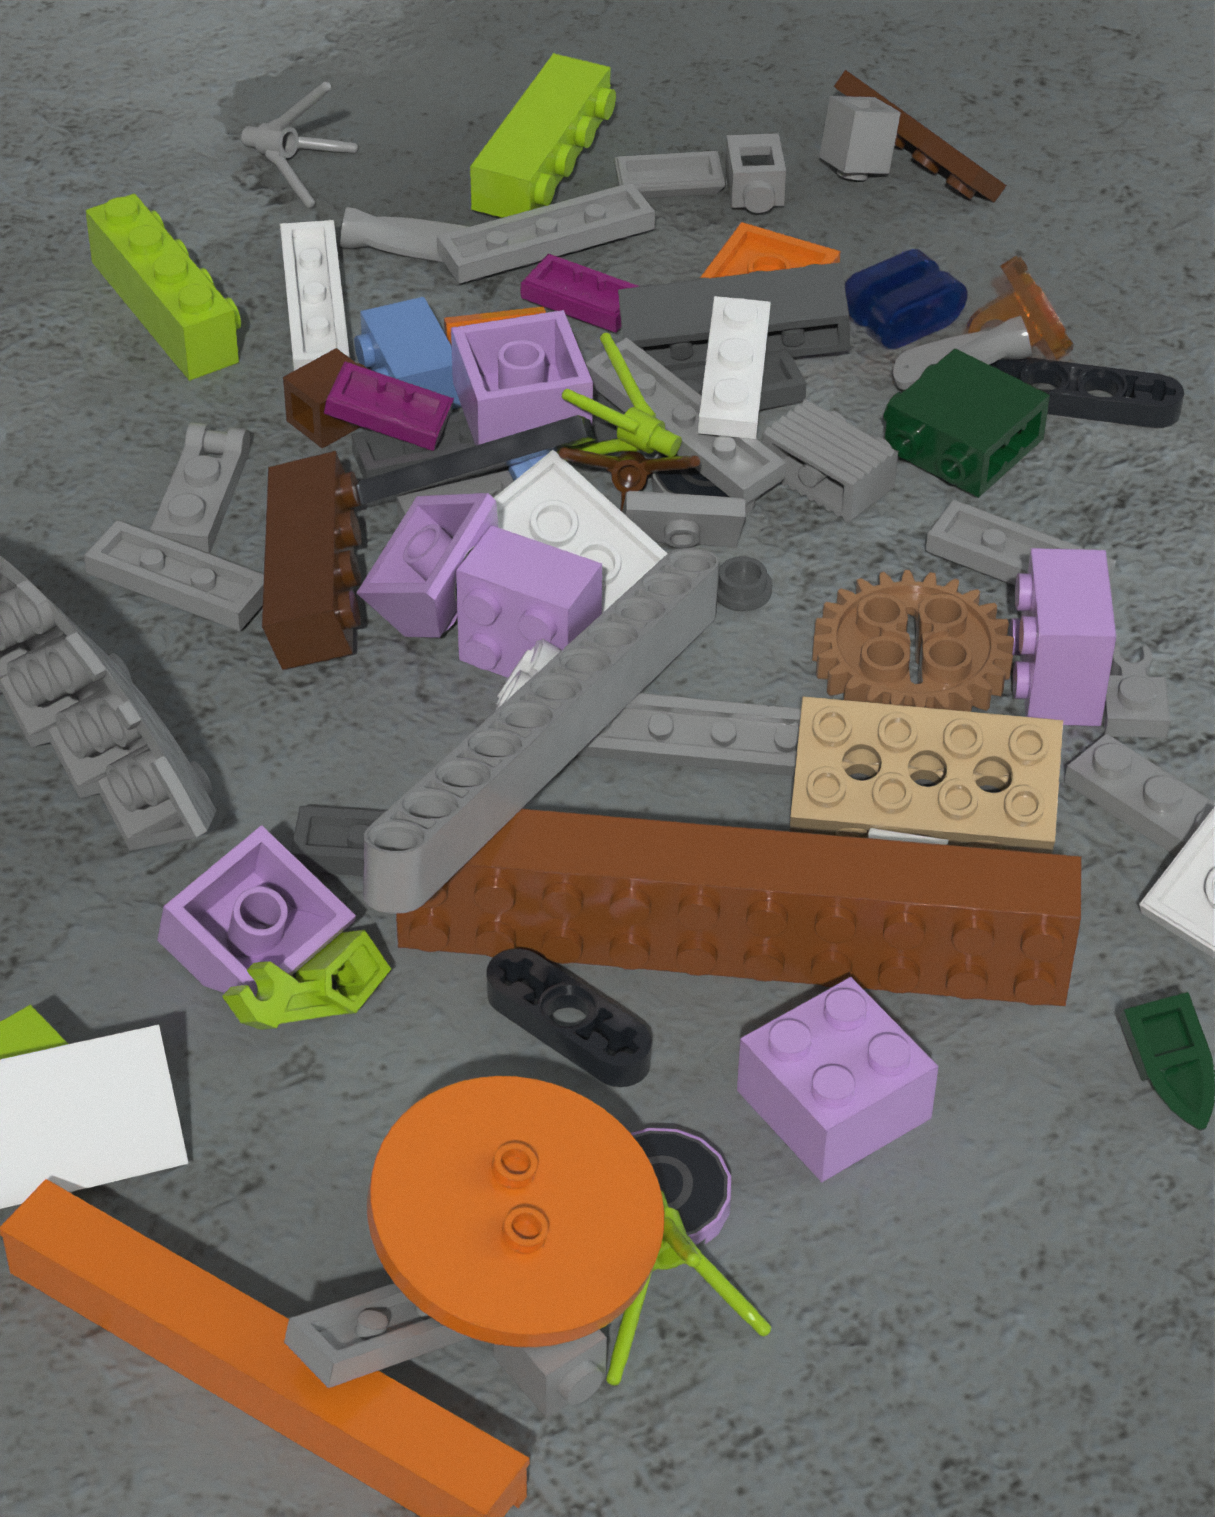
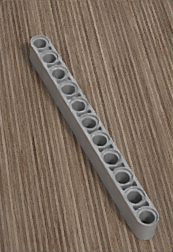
(536, 733)

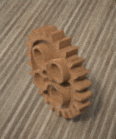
(957, 645)

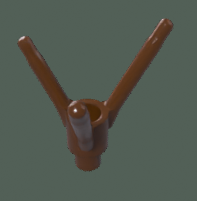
(630, 468)

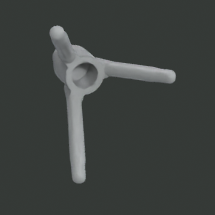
(281, 141)

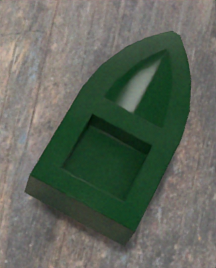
(1173, 1055)

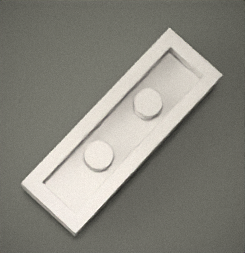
(734, 367)

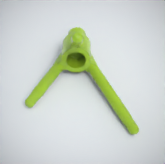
(638, 427)
(677, 1250)

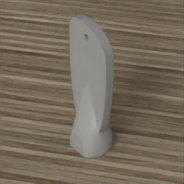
(393, 234)
(1003, 342)

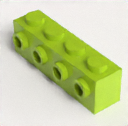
(541, 137)
(163, 286)

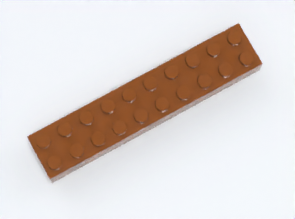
(763, 906)

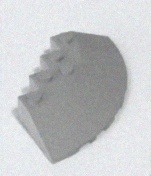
(96, 721)

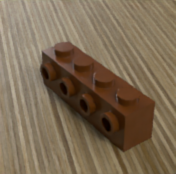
(311, 560)

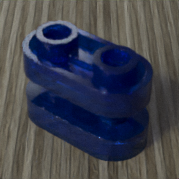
(904, 298)

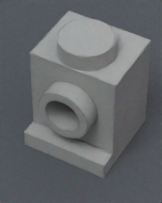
(755, 186)

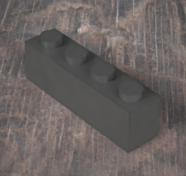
(675, 318)

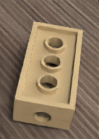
(931, 744)

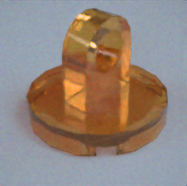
(1031, 304)

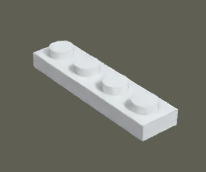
(313, 290)

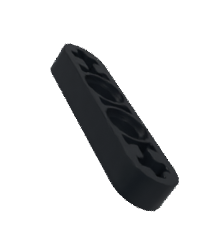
(1155, 396)

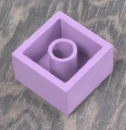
(515, 374)
(521, 593)
(1064, 635)
(836, 1078)

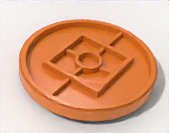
(515, 1211)

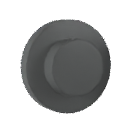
(743, 584)

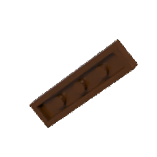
(931, 149)

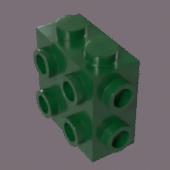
(966, 421)

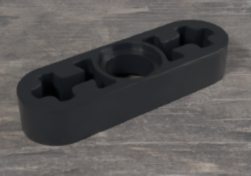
(577, 1043)

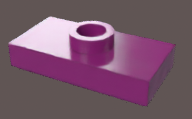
(576, 290)
(388, 406)

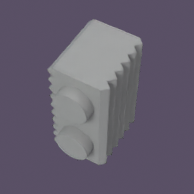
(832, 459)

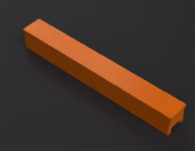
(239, 1353)

